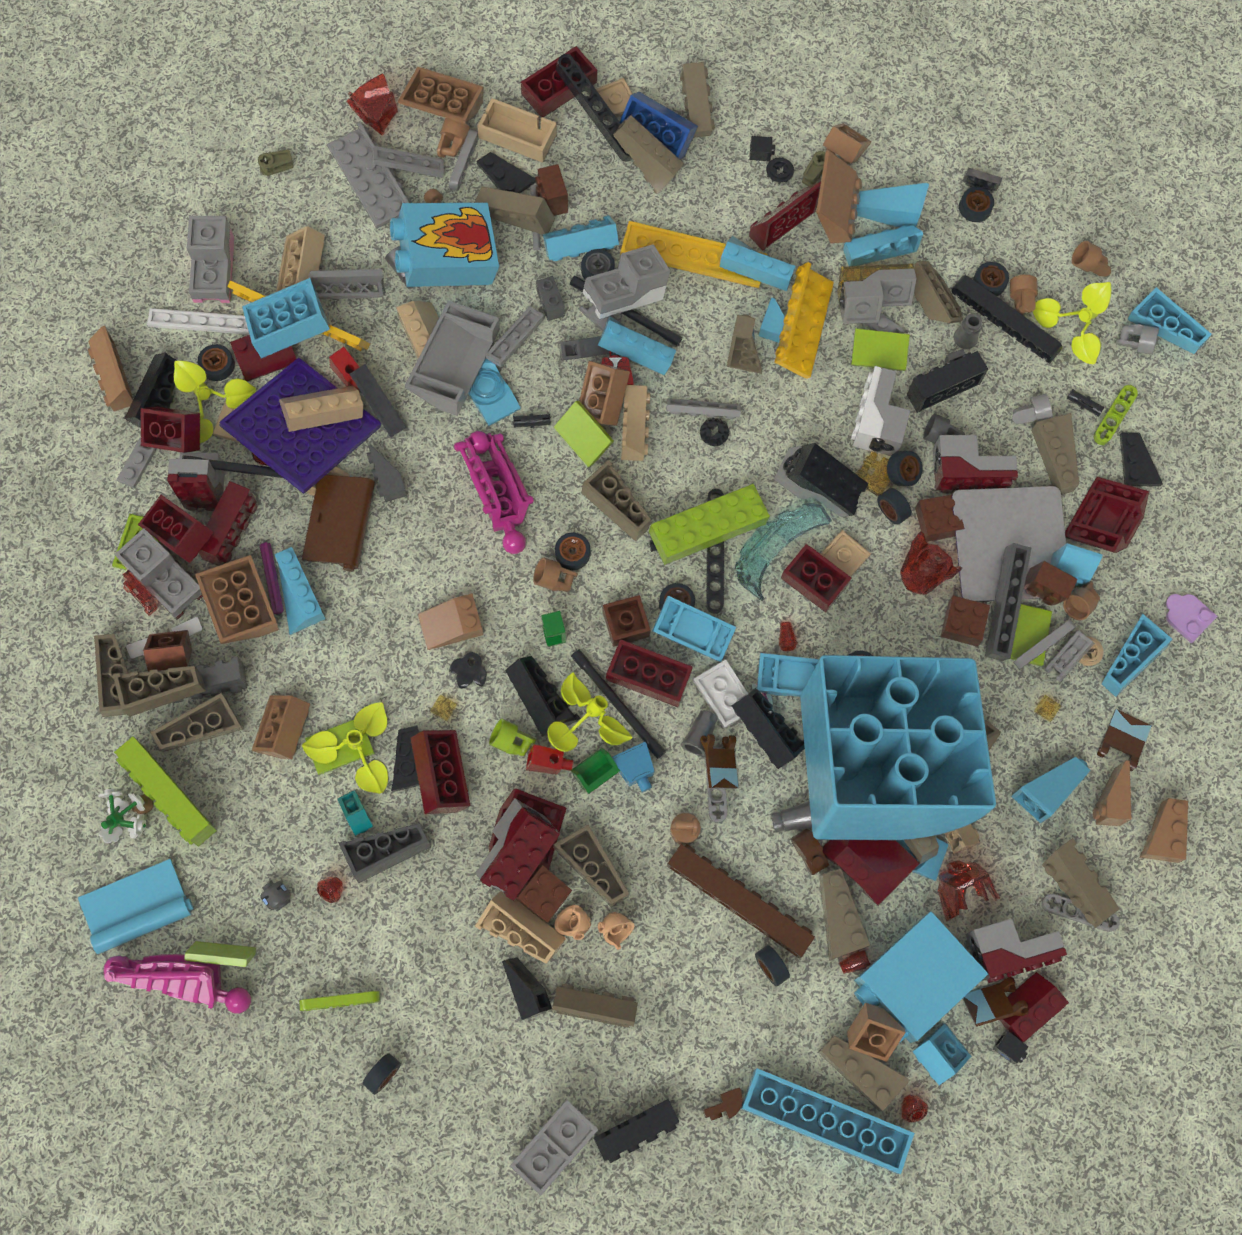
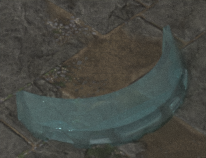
(771, 539)

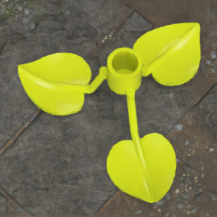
(1097, 299)
(191, 377)
(575, 693)
(323, 747)

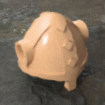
(573, 922)
(616, 928)

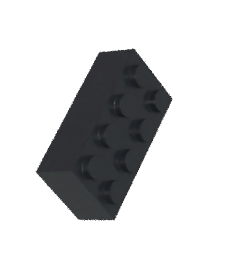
(947, 381)

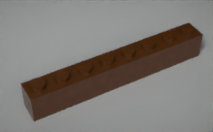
(741, 901)

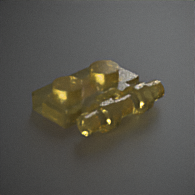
(879, 479)

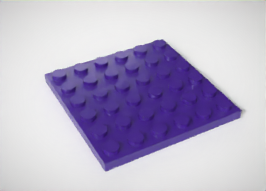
(301, 454)

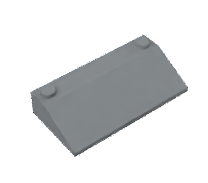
(453, 357)

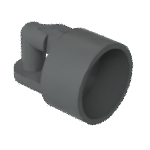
(939, 426)

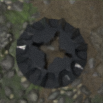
(778, 163)
(717, 439)

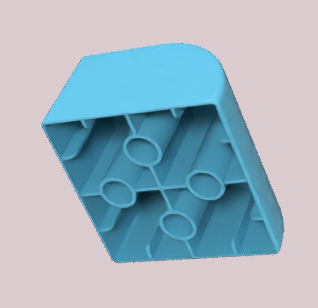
(895, 747)

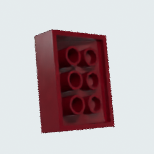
(785, 216)

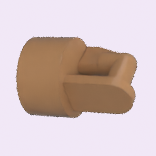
(451, 131)
(1090, 258)
(1023, 292)
(548, 573)
(1081, 602)
(685, 829)

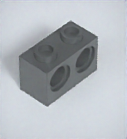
(550, 298)

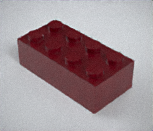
(547, 90)
(228, 523)
(175, 528)
(649, 673)
(440, 771)

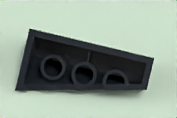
(155, 388)
(539, 695)
(768, 728)
(636, 1130)

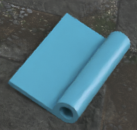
(134, 906)

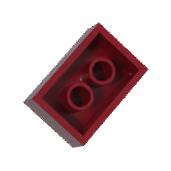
(170, 429)
(816, 578)

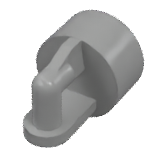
(1147, 341)
(1037, 411)

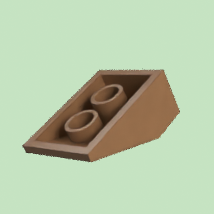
(451, 622)
(1115, 801)

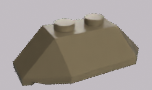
(935, 295)

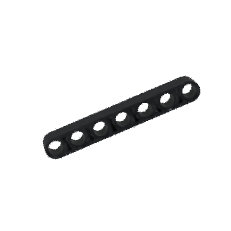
(587, 102)
(1008, 318)

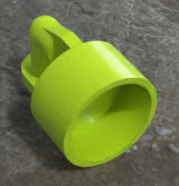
(504, 736)

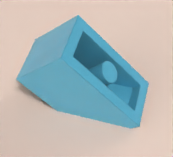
(772, 322)

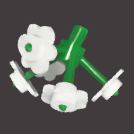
(118, 808)

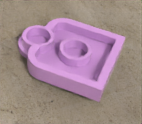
(1188, 615)

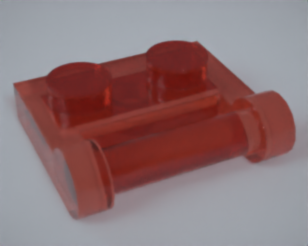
(139, 592)

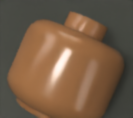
(433, 196)
(148, 805)

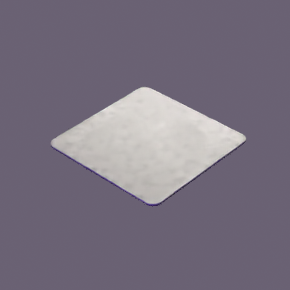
(997, 520)

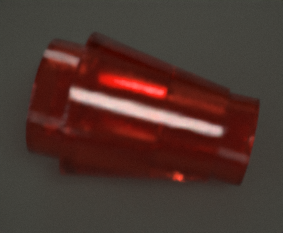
(787, 637)
(855, 962)

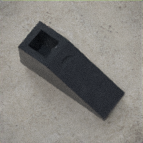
(527, 990)

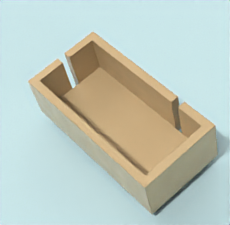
(517, 130)

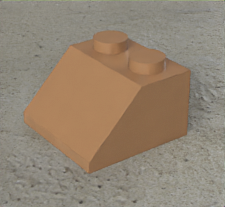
(846, 143)
(875, 1032)

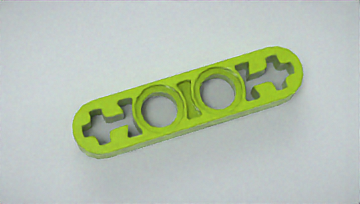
(1115, 415)
(339, 1001)

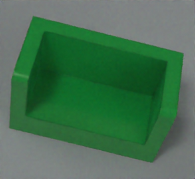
(553, 628)
(595, 770)

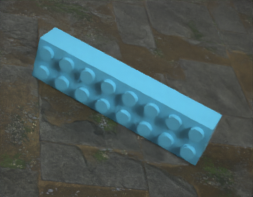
(827, 1121)

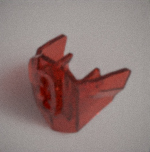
(374, 103)
(921, 557)
(955, 882)

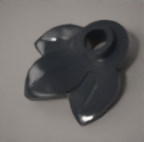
(466, 673)

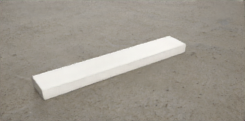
(197, 321)

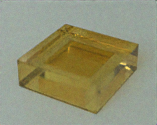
(443, 708)
(1047, 708)

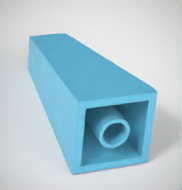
(893, 205)
(1050, 790)

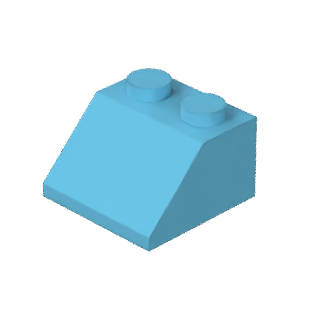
(1076, 562)
(942, 1054)

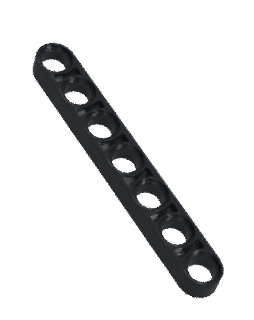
(715, 577)

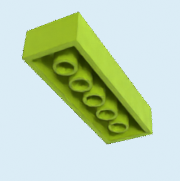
(709, 524)
(162, 788)

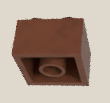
(552, 188)
(937, 518)
(1049, 583)
(626, 620)
(965, 621)
(167, 650)
(543, 893)

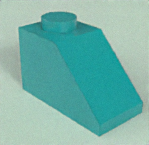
(355, 812)

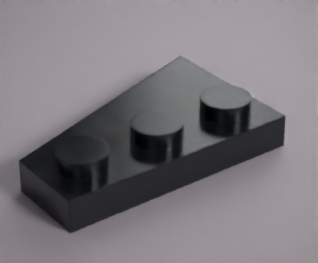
(505, 175)
(1137, 462)
(405, 769)

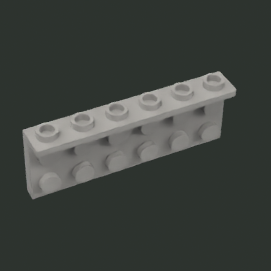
(371, 183)

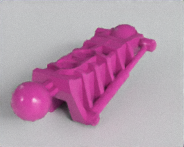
(511, 489)
(178, 979)

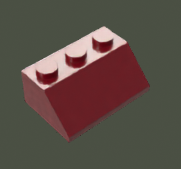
(253, 365)
(1043, 1004)

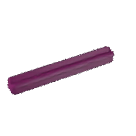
(271, 578)

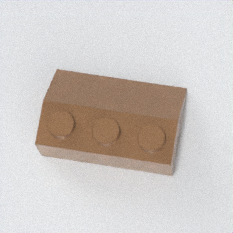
(604, 392)
(281, 726)

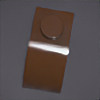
(810, 851)
(730, 1103)

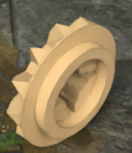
(1095, 656)

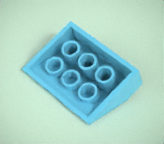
(285, 318)

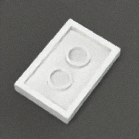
(721, 690)

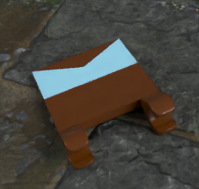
(1125, 735)
(720, 762)
(992, 1003)

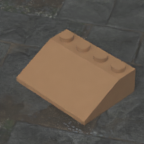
(442, 95)
(838, 199)
(237, 601)

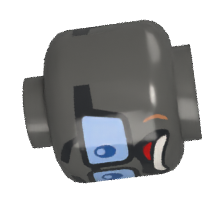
(275, 895)

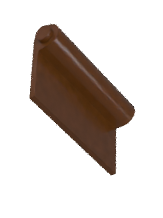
(339, 521)

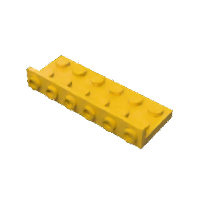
(804, 321)

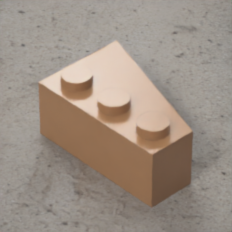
(1169, 833)

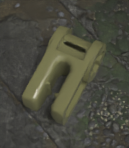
(276, 162)
(814, 169)

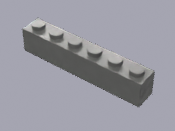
(1008, 602)

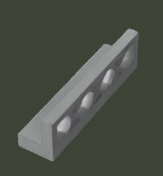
(344, 280)

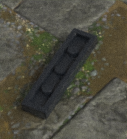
(378, 400)

